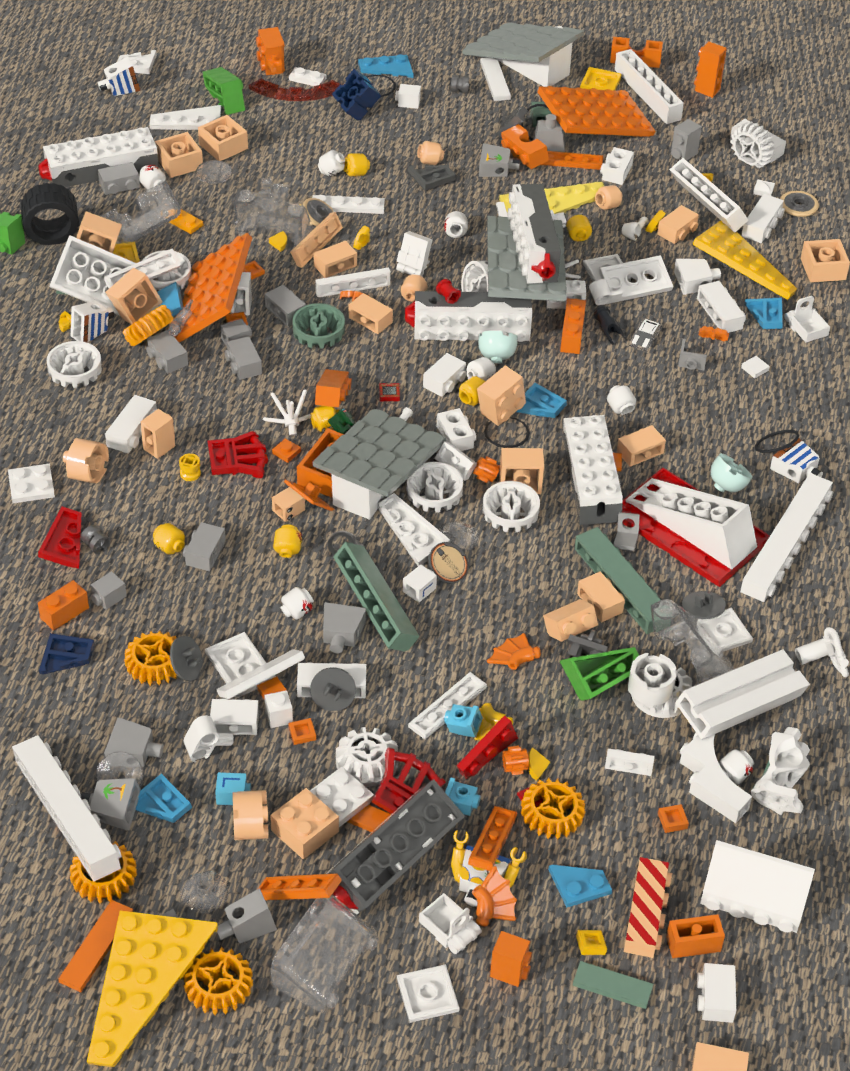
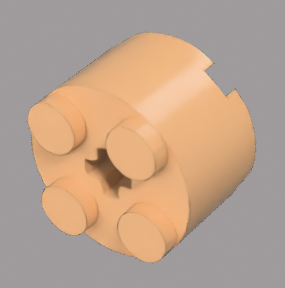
(86, 460)
(250, 815)

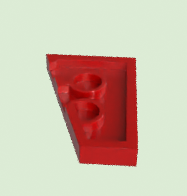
(63, 539)
(488, 747)

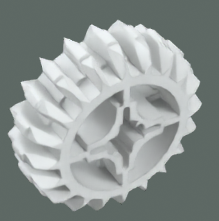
(752, 144)

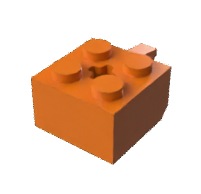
(270, 51)

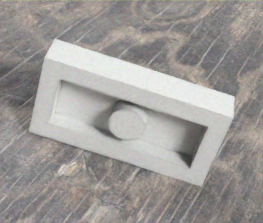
(307, 76)
(454, 457)
(629, 762)

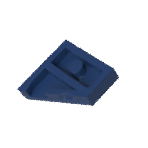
(65, 653)

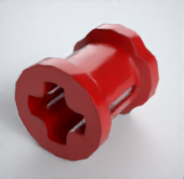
(446, 289)

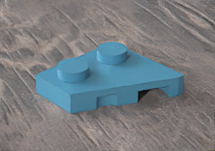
(766, 312)
(542, 402)
(162, 800)
(579, 884)

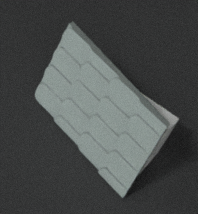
(530, 49)
(505, 272)
(375, 460)

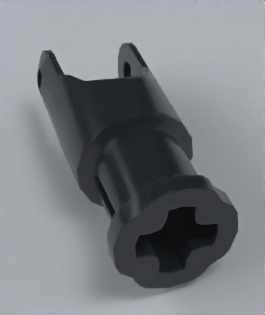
(608, 323)

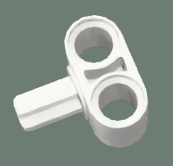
(203, 738)

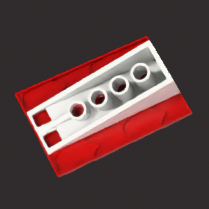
(692, 522)

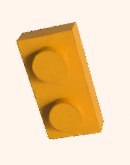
(187, 222)

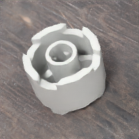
(652, 679)

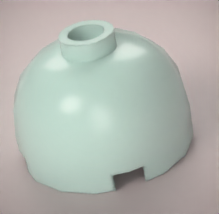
(497, 346)
(728, 474)

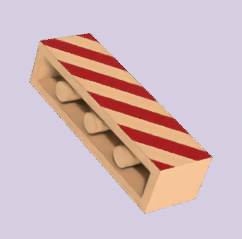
(646, 907)

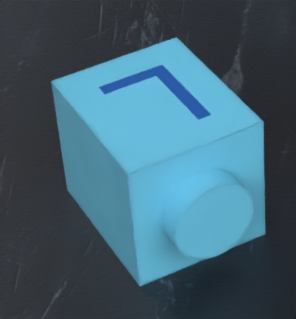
(230, 783)

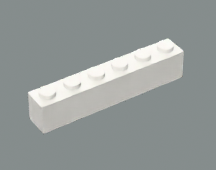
(649, 86)
(709, 195)

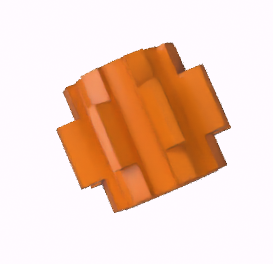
(486, 469)
(515, 760)

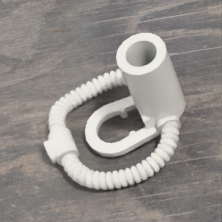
(828, 645)

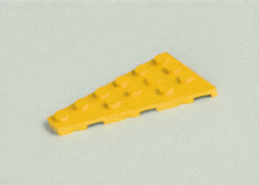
(739, 254)
(142, 969)

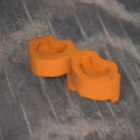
(350, 294)
(710, 332)

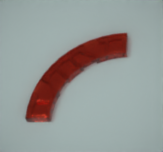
(293, 93)

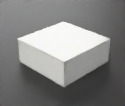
(755, 367)

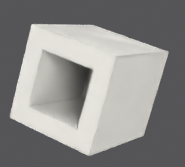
(408, 96)
(419, 583)
(278, 709)

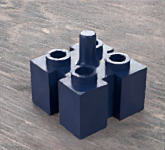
(356, 95)

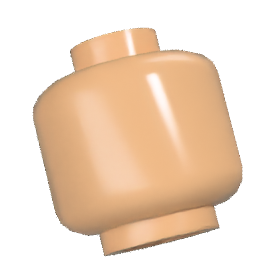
(430, 153)
(608, 197)
(412, 284)

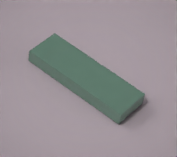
(613, 984)

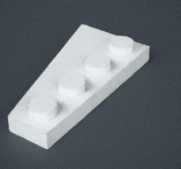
(185, 119)
(411, 528)

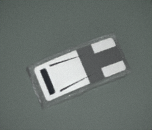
(645, 334)

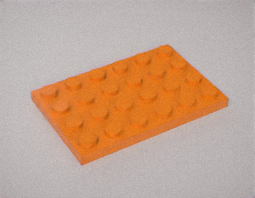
(596, 111)
(214, 285)

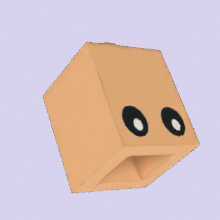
(288, 504)

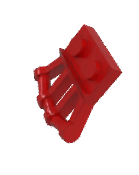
(225, 460)
(393, 791)

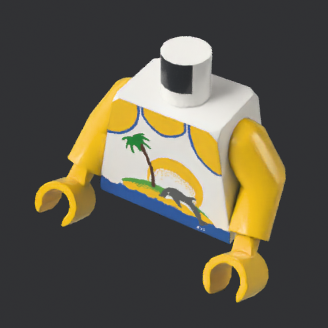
(471, 876)

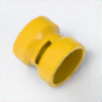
(189, 467)

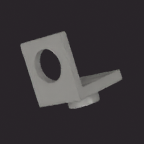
(691, 360)
(627, 537)

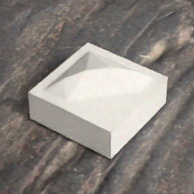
(763, 187)

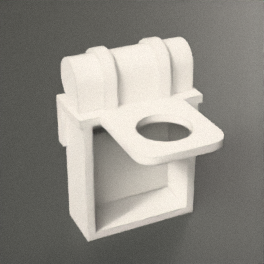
(414, 254)
(807, 321)
(449, 923)

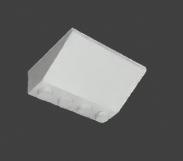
(83, 271)
(757, 886)

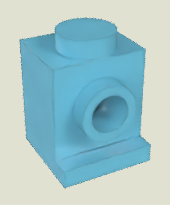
(463, 720)
(463, 796)

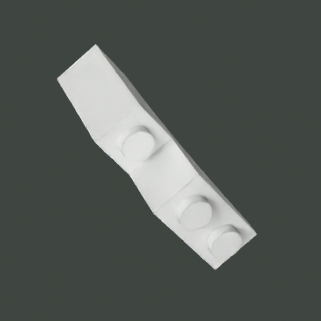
(709, 780)

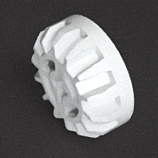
(178, 275)
(475, 277)
(68, 362)
(435, 477)
(512, 497)
(669, 708)
(367, 759)

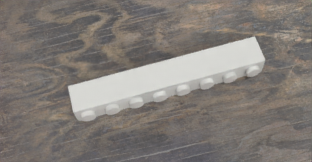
(786, 538)
(67, 808)

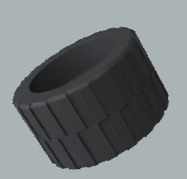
(49, 197)

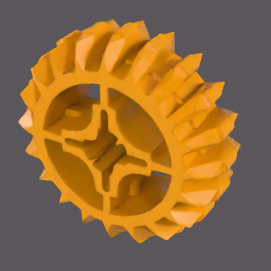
(148, 325)
(151, 650)
(550, 814)
(108, 885)
(226, 990)

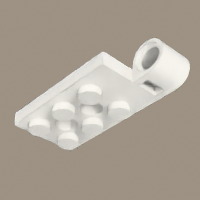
(615, 286)

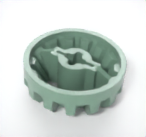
(318, 318)

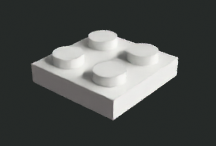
(31, 483)
(343, 794)

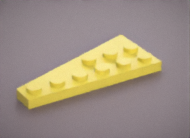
(565, 198)

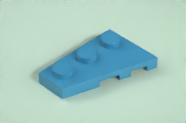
(392, 65)

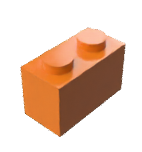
(63, 605)
(695, 936)
(511, 959)

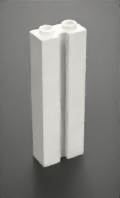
(741, 694)

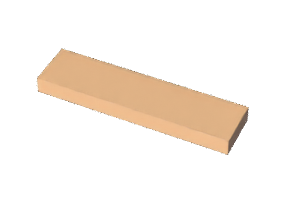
(316, 239)

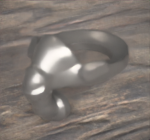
(352, 539)

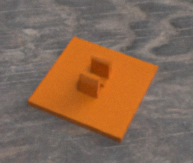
(310, 493)

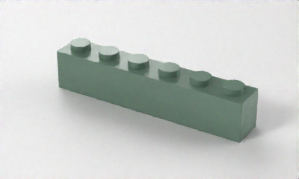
(604, 557)
(376, 597)

